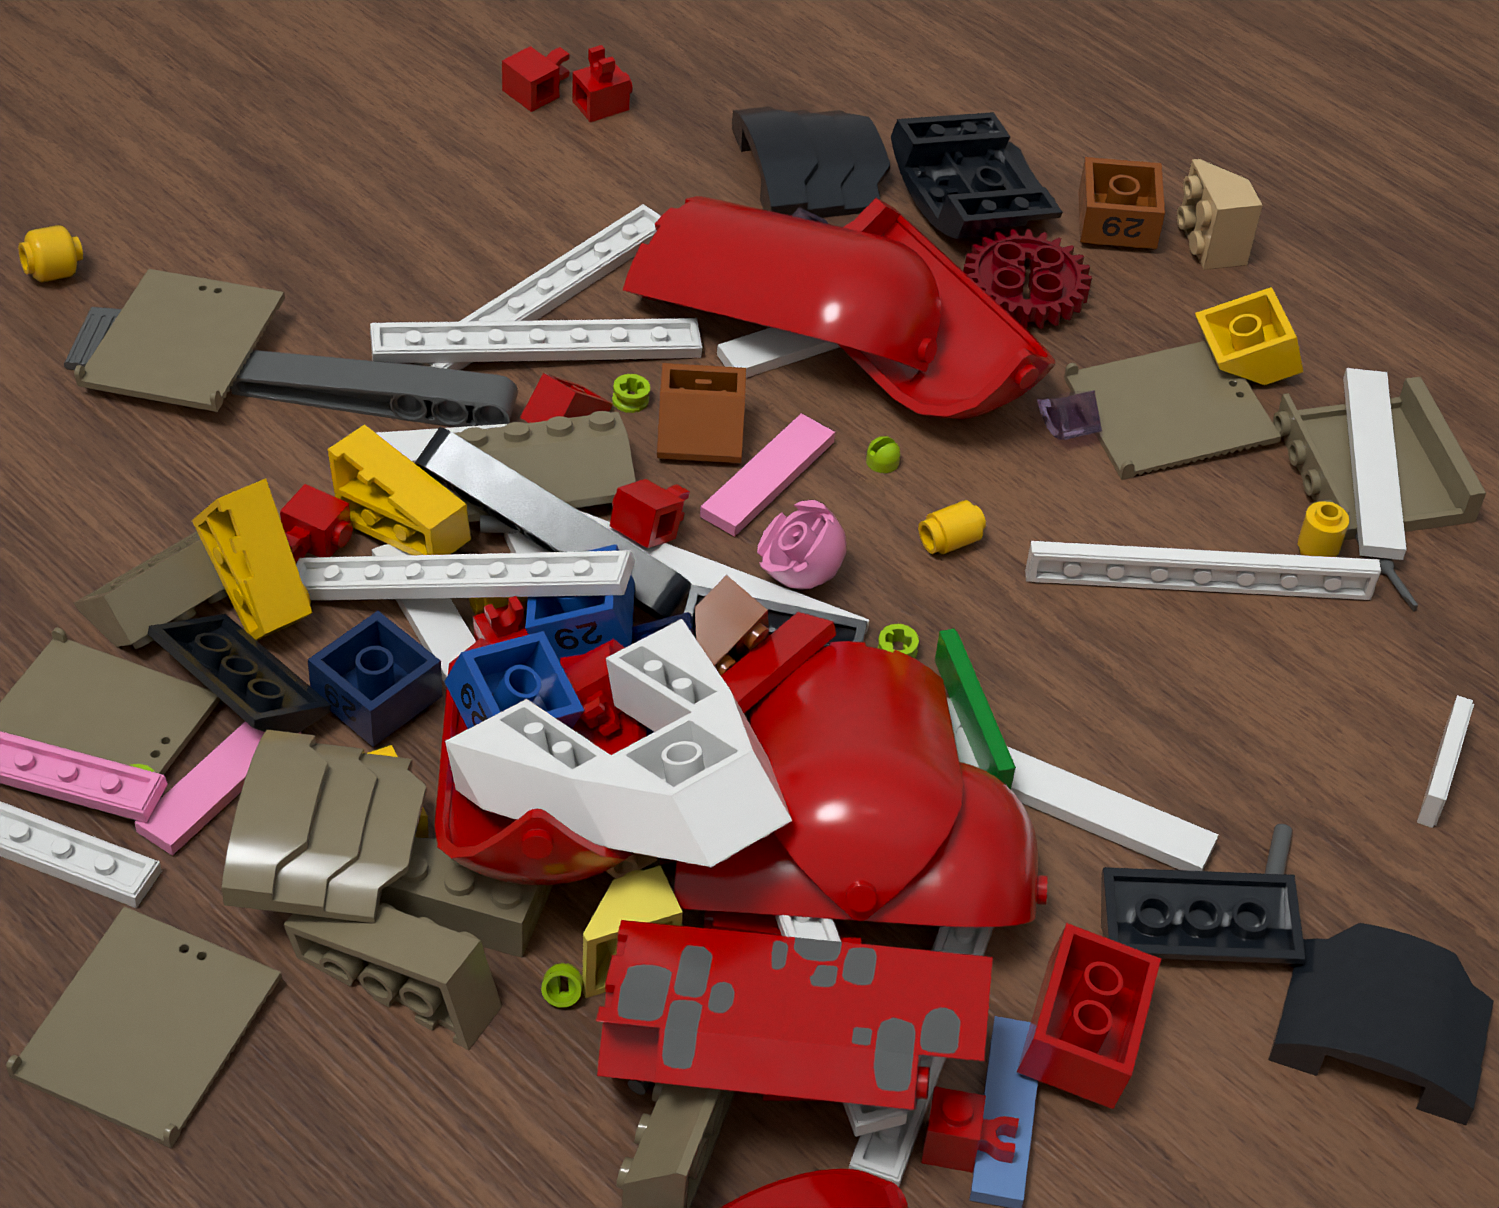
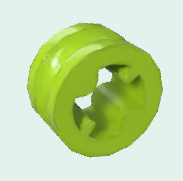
(631, 402)
(899, 633)

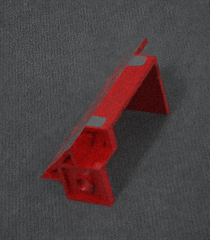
(788, 1014)

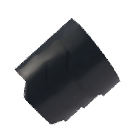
(813, 160)
(968, 174)
(1391, 1009)

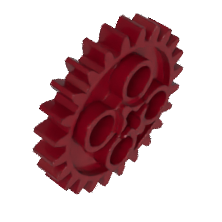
(1056, 282)

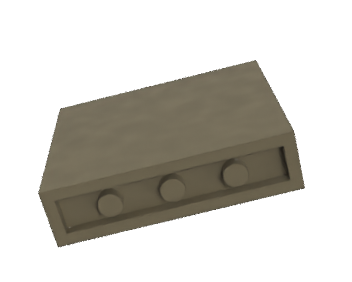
(1433, 471)

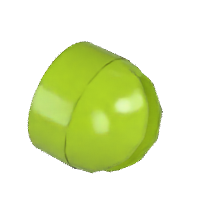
(883, 455)
(552, 983)

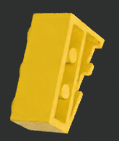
(396, 497)
(254, 559)

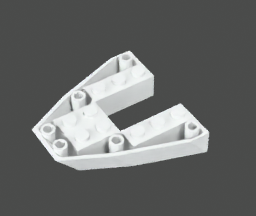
(676, 795)

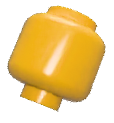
(50, 253)

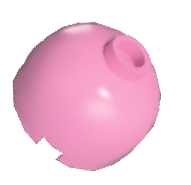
(803, 547)

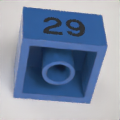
(582, 622)
(509, 672)

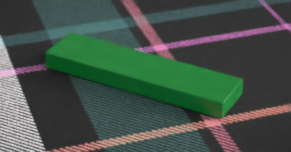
(973, 707)

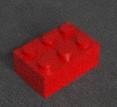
(1089, 1016)

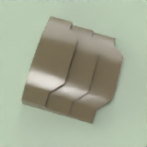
(320, 828)

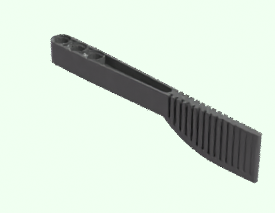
(350, 384)

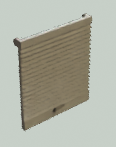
(180, 340)
(1171, 409)
(104, 706)
(145, 1026)

